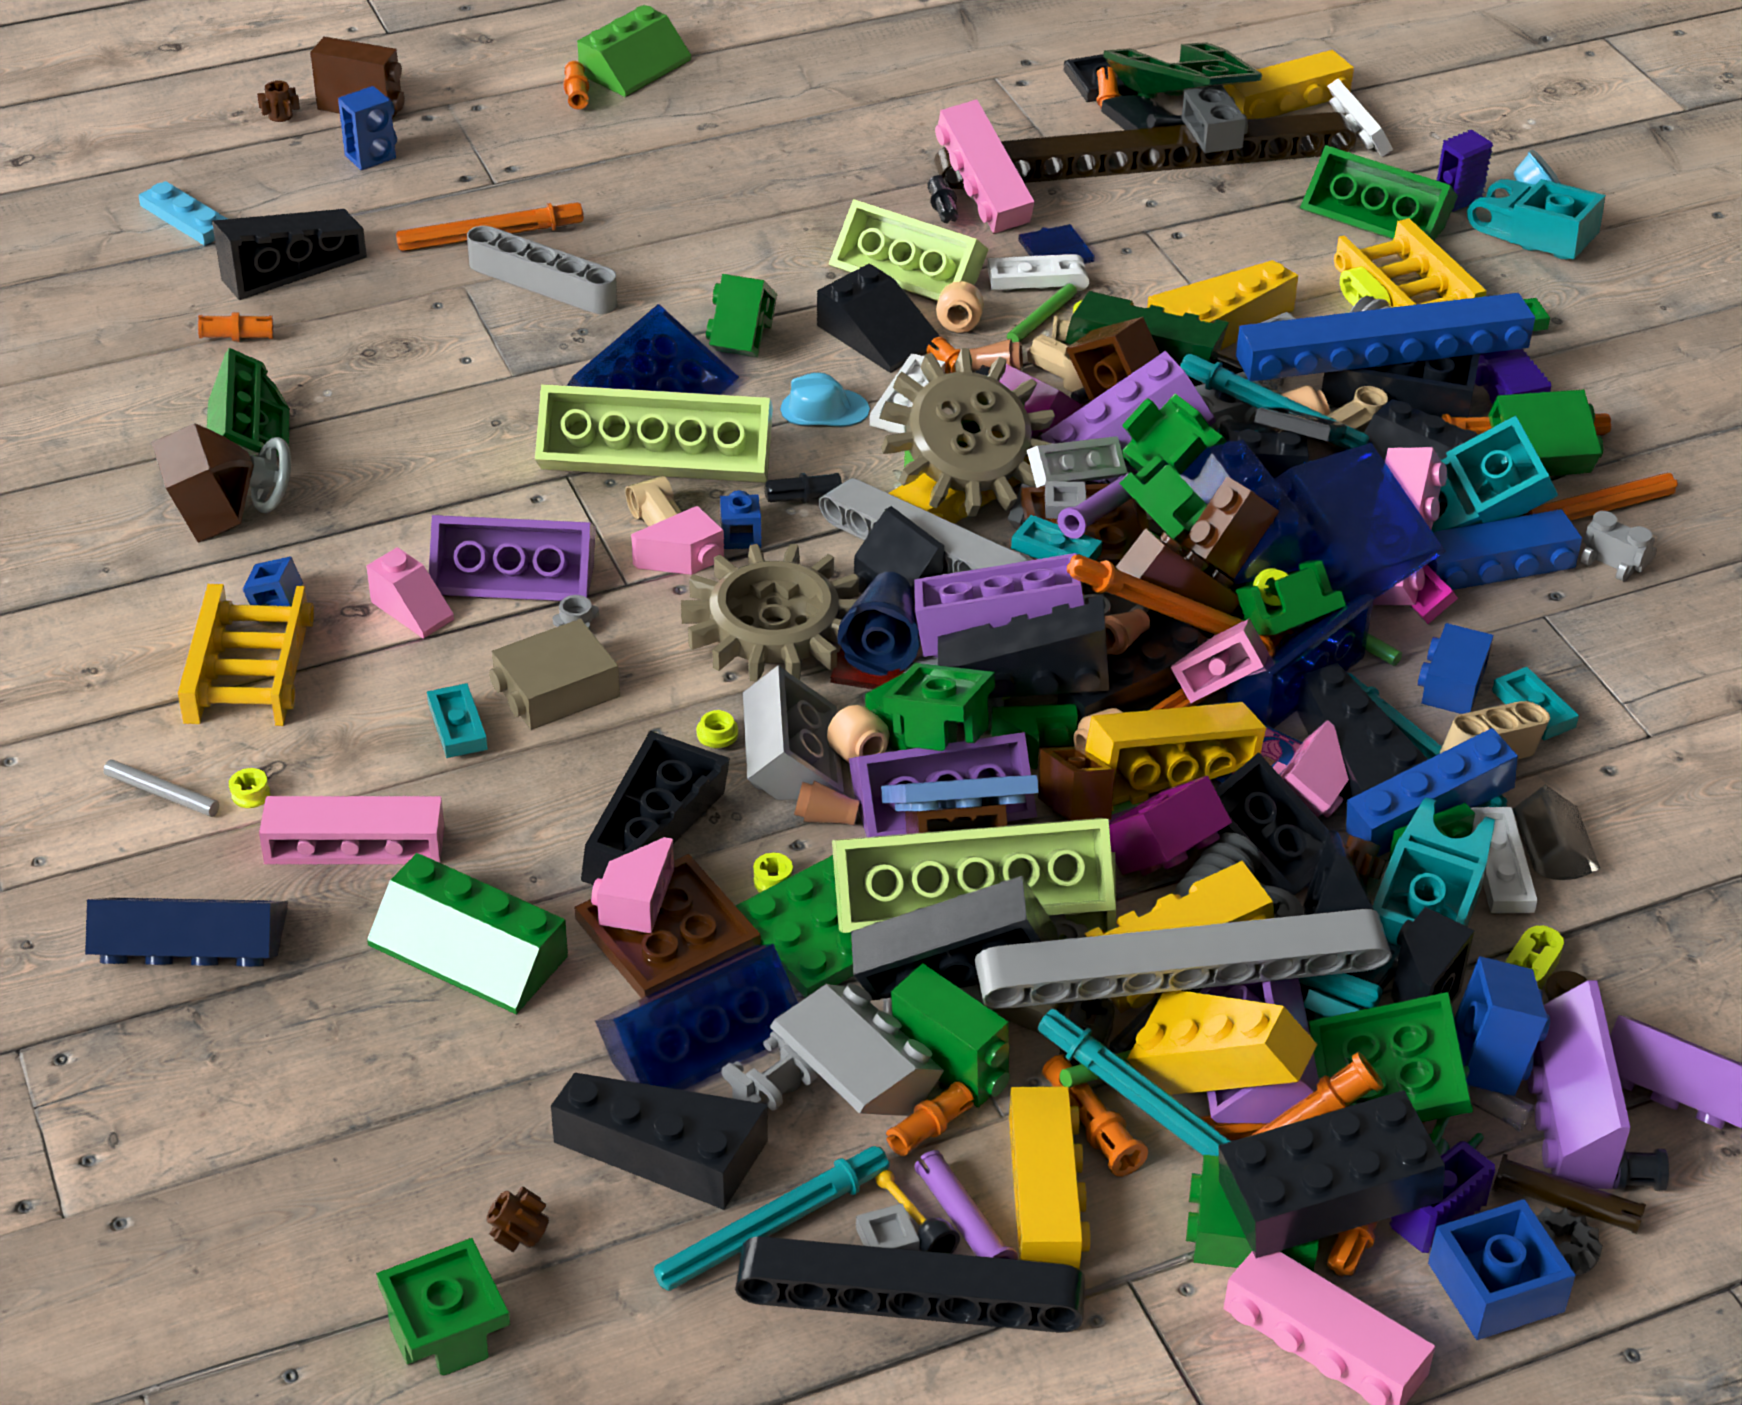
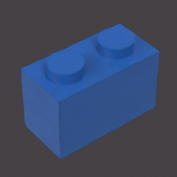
(1455, 668)

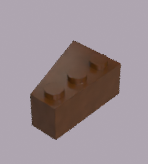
(1165, 565)

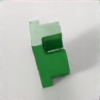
(1173, 432)
(1165, 498)
(1302, 596)
(934, 694)
(443, 1306)

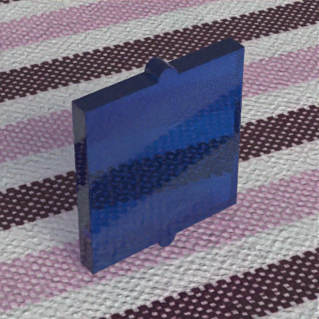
(1055, 241)

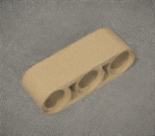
(1517, 723)

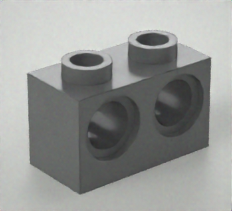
(1214, 118)

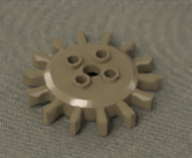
(934, 434)
(746, 596)

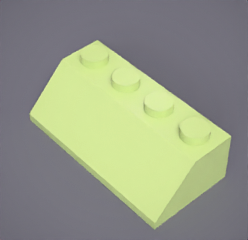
(909, 250)

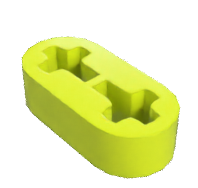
(1358, 282)
(1543, 963)

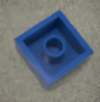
(1500, 1025)
(1501, 1269)

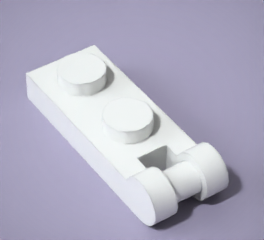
(1037, 272)

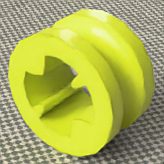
(1260, 581)
(249, 777)
(771, 863)

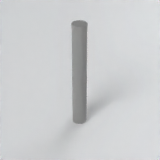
(161, 788)

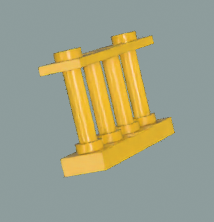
(1419, 256)
(211, 638)

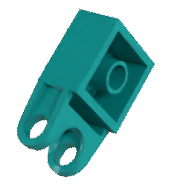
(1541, 216)
(1493, 478)
(1432, 872)

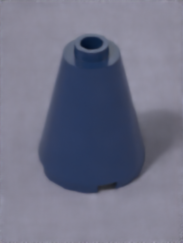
(881, 627)

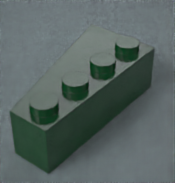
(1170, 332)

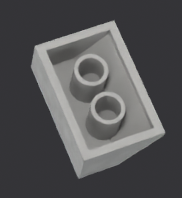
(788, 736)
(859, 1050)

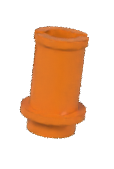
(1107, 87)
(945, 353)

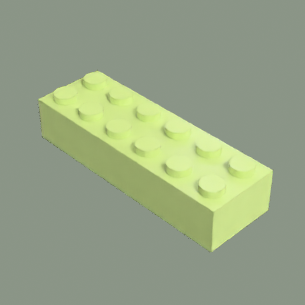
(654, 433)
(895, 874)

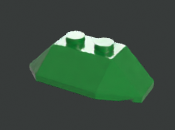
(247, 404)

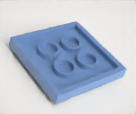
(960, 793)

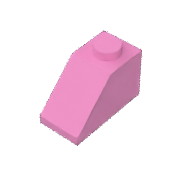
(679, 543)
(407, 593)
(1221, 661)
(1318, 771)
(635, 887)

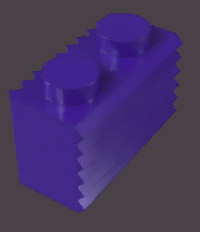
(1465, 166)
(1510, 374)
(1465, 1191)

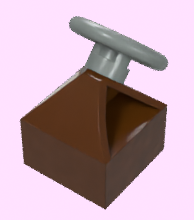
(213, 475)

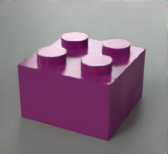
(1167, 827)

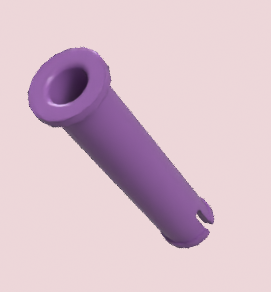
(1075, 520)
(961, 1207)

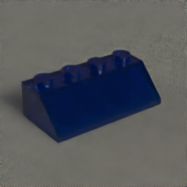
(1288, 536)
(1328, 639)
(700, 1021)

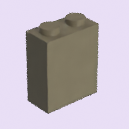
(555, 674)

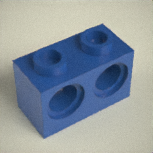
(367, 127)

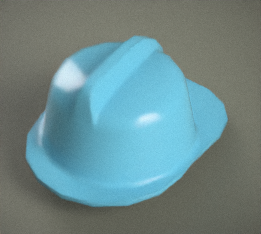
(1534, 169)
(823, 401)

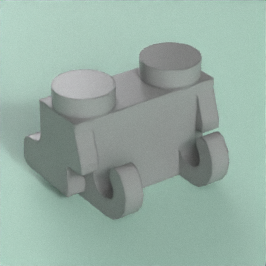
(1618, 545)
(778, 1079)

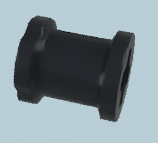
(1643, 1170)

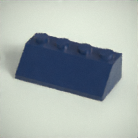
(184, 928)

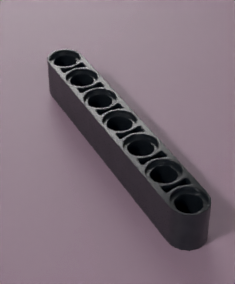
(911, 1284)

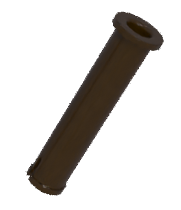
(1568, 1194)

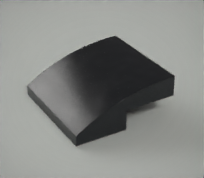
(1131, 111)

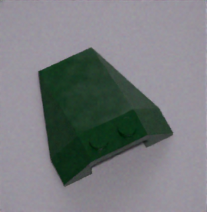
(1198, 67)

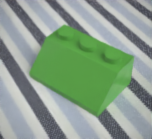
(632, 51)

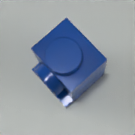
(740, 510)
(273, 583)

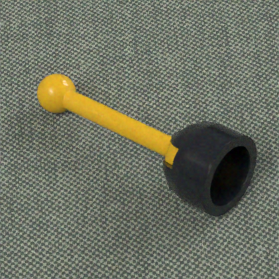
(933, 1233)

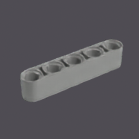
(542, 269)

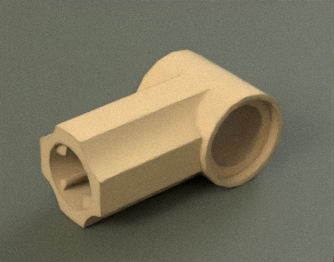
(1053, 357)
(1360, 411)
(651, 500)

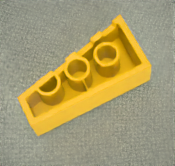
(1235, 297)
(1173, 746)
(1216, 899)
(1219, 1044)

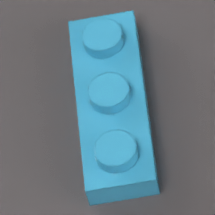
(181, 211)

